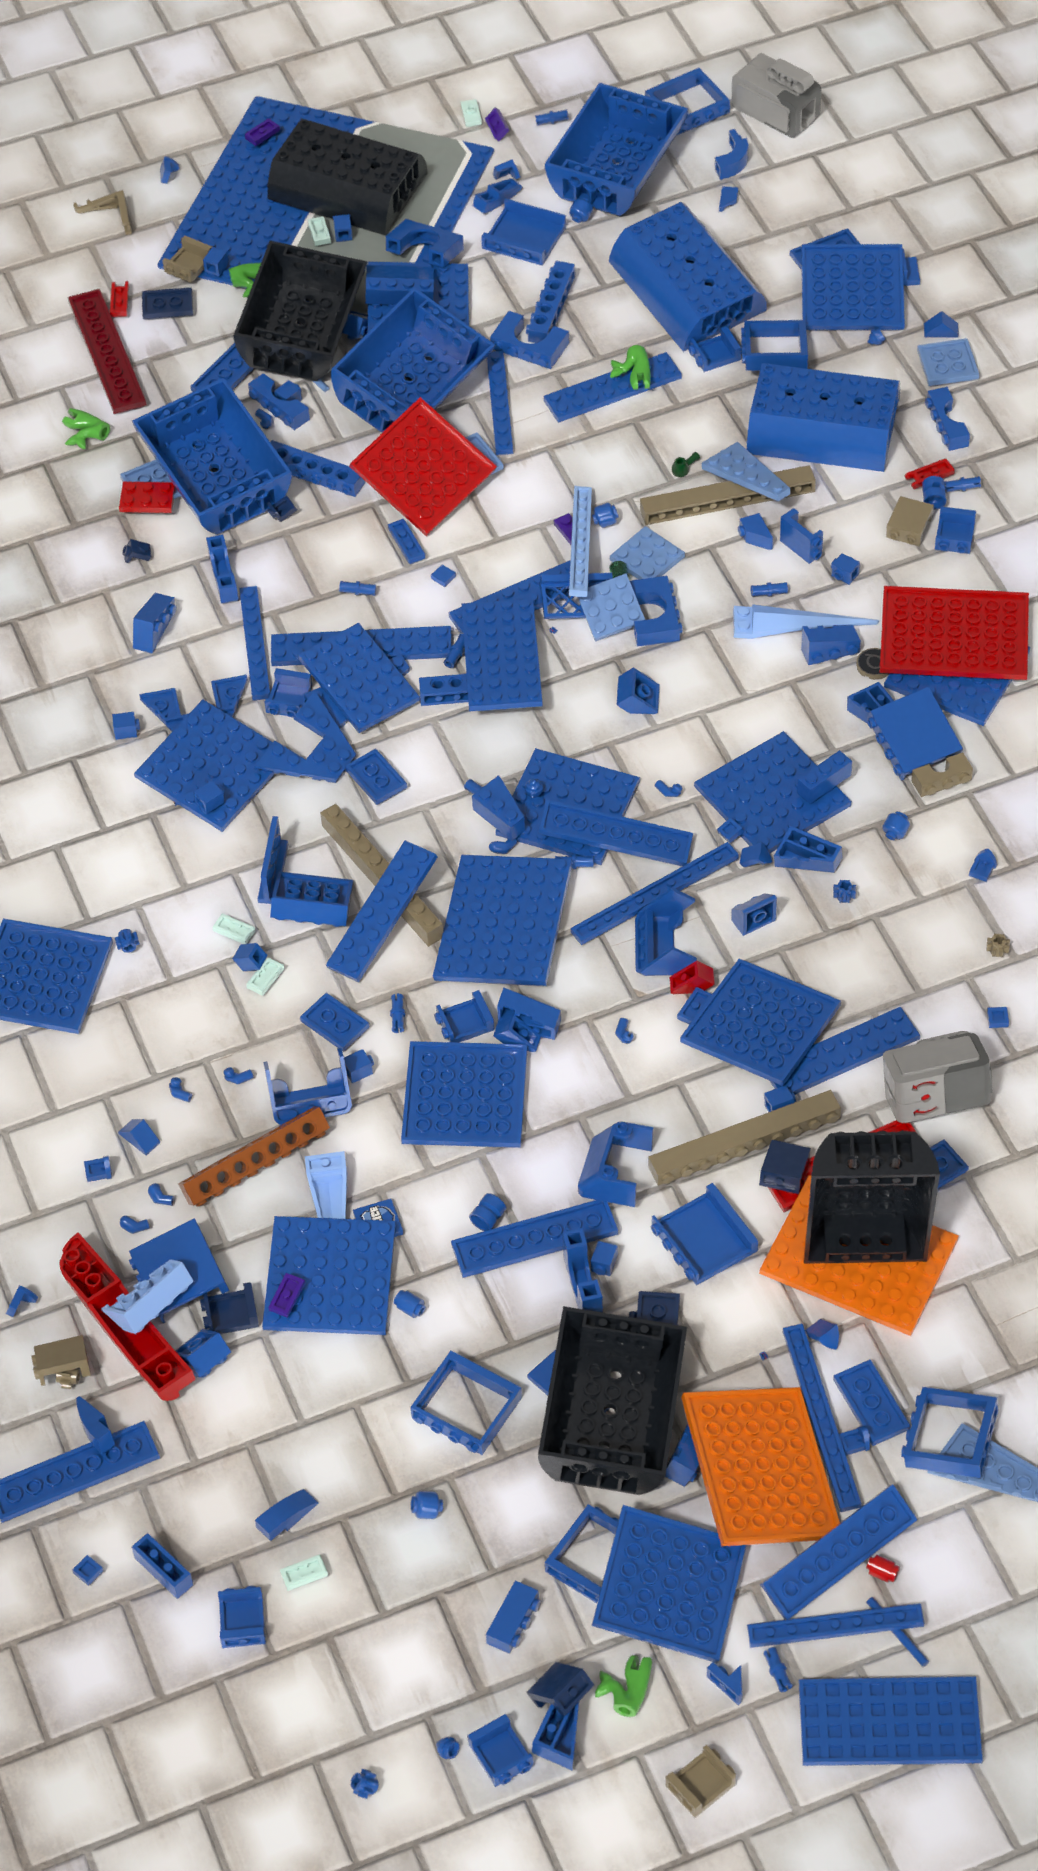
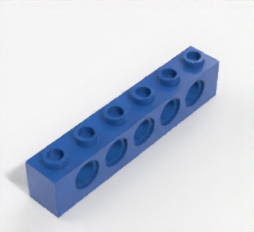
(551, 301)
(320, 470)
(443, 689)

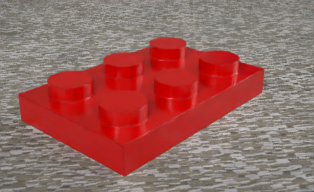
(147, 497)

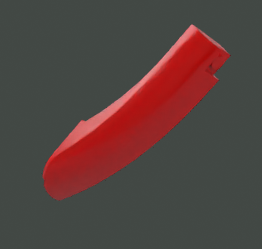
(146, 1350)

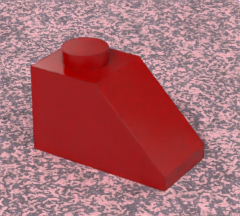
(690, 977)

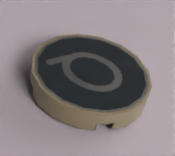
(869, 664)

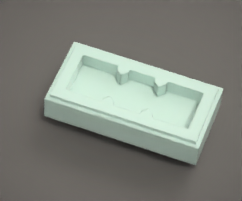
(471, 113)
(233, 929)
(265, 976)
(303, 1572)

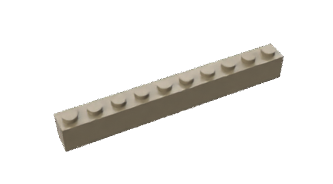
(719, 497)
(373, 865)
(744, 1137)

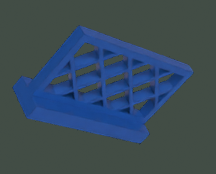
(561, 581)
(273, 862)

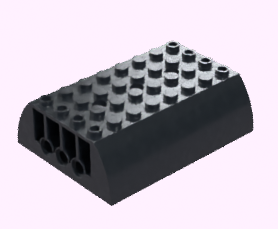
(332, 186)
(277, 302)
(873, 1194)
(643, 1397)

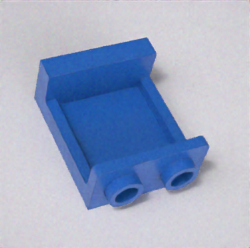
(716, 351)
(955, 530)
(799, 539)
(288, 692)
(465, 1019)
(241, 1617)
(500, 1751)

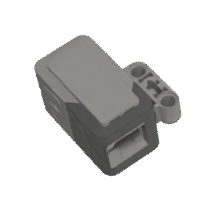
(777, 94)
(937, 1076)

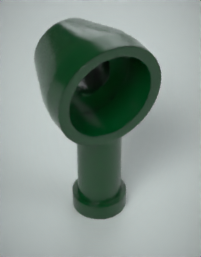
(681, 466)

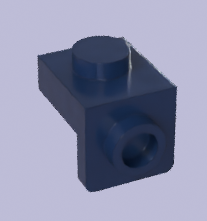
(282, 509)
(136, 550)

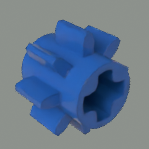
(844, 891)
(127, 940)
(364, 1783)

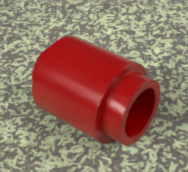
(883, 1568)

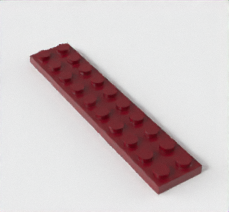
(107, 351)

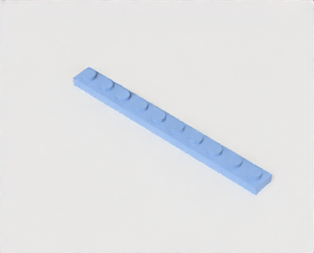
(580, 541)

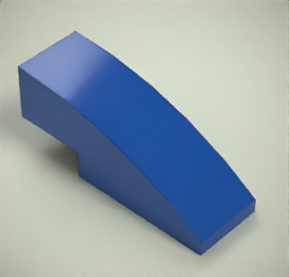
(495, 195)
(95, 1426)
(285, 1514)

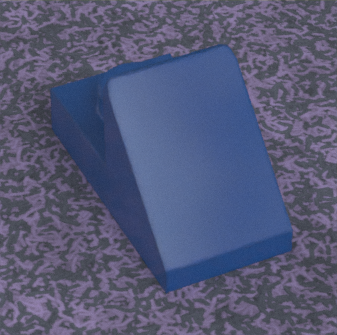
(730, 1685)

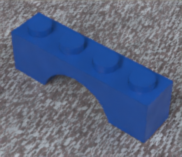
(292, 412)
(953, 433)
(221, 569)

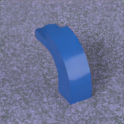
(736, 160)

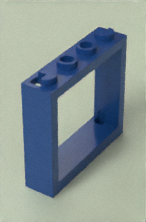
(688, 81)
(774, 328)
(478, 1374)
(943, 1463)
(566, 1574)

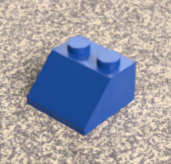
(637, 693)
(754, 913)
(204, 1352)

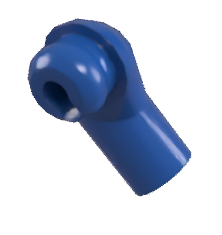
(266, 419)
(237, 1078)
(177, 1091)

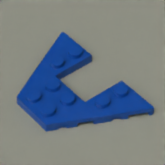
(166, 707)
(328, 757)

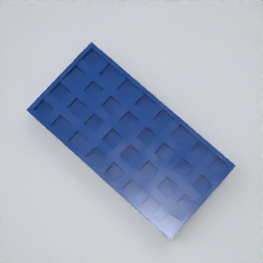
(501, 655)
(889, 1721)

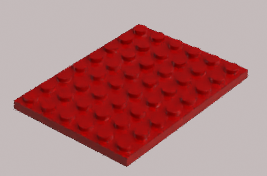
(954, 632)

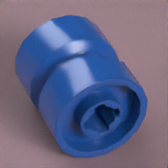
(934, 491)
(487, 1212)

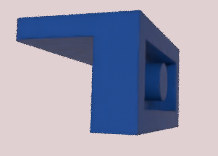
(910, 271)

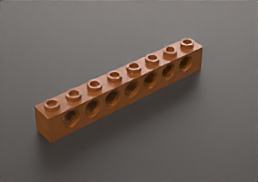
(191, 1186)

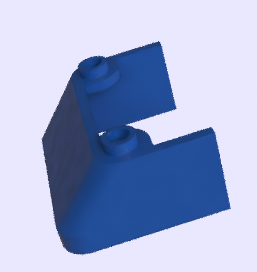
(654, 935)
(331, 1098)
(601, 1180)

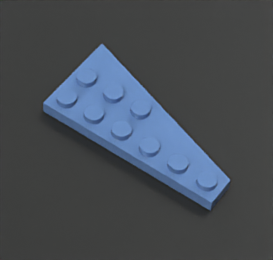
(746, 470)
(1002, 1468)

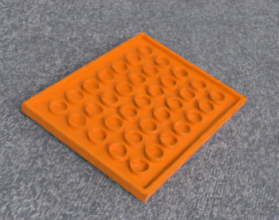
(877, 1290)
(760, 1465)

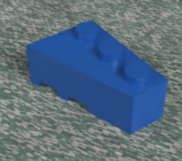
(152, 622)
(537, 1015)

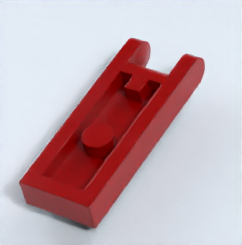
(119, 300)
(940, 468)

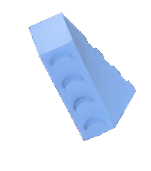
(149, 1297)

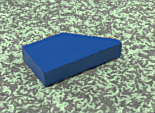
(728, 197)

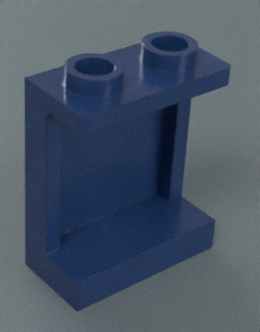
(784, 1166)
(230, 1311)
(560, 1686)

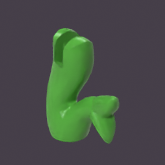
(241, 275)
(639, 361)
(89, 427)
(627, 1702)

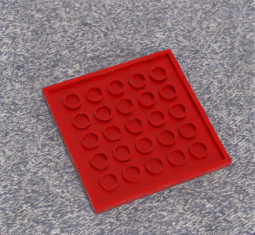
(423, 466)

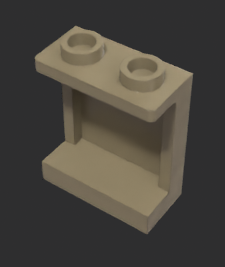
(188, 260)
(909, 520)
(60, 1357)
(701, 1781)

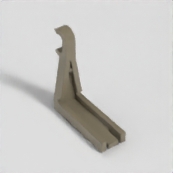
(109, 201)

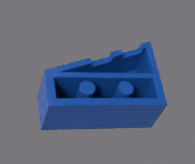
(829, 643)
(866, 700)
(499, 808)
(807, 852)
(683, 1461)
(557, 1737)

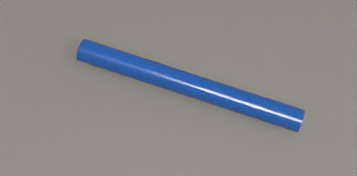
(902, 1637)

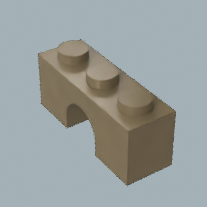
(928, 781)

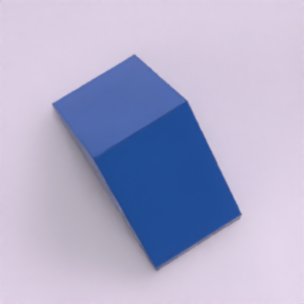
(941, 326)
(140, 1135)

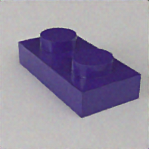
(497, 124)
(262, 132)
(564, 525)
(286, 1295)

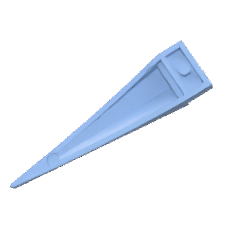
(766, 620)
(328, 1184)

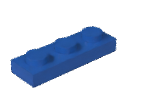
(406, 541)

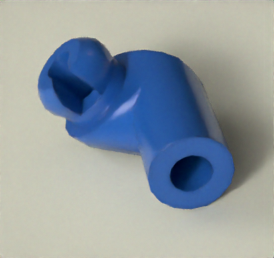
(673, 791)
(502, 847)
(621, 1031)
(158, 1197)
(132, 1226)

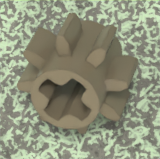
(998, 945)
(68, 1378)

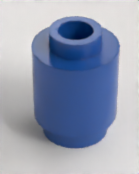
(409, 1303)

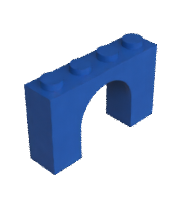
(408, 233)
(542, 353)
(665, 627)
(575, 1255)

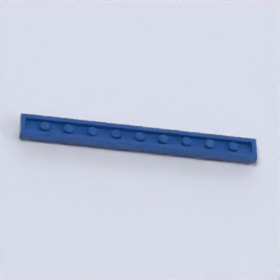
(634, 903)
(821, 1418)

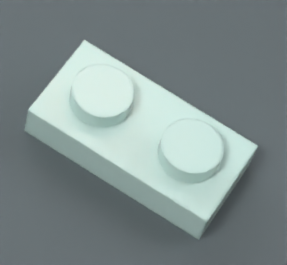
(319, 231)

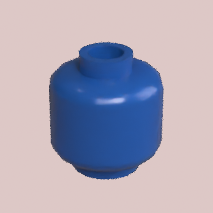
(581, 210)
(605, 515)
(896, 825)
(426, 1504)

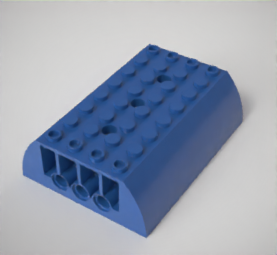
(600, 137)
(654, 265)
(374, 371)
(818, 429)
(231, 441)

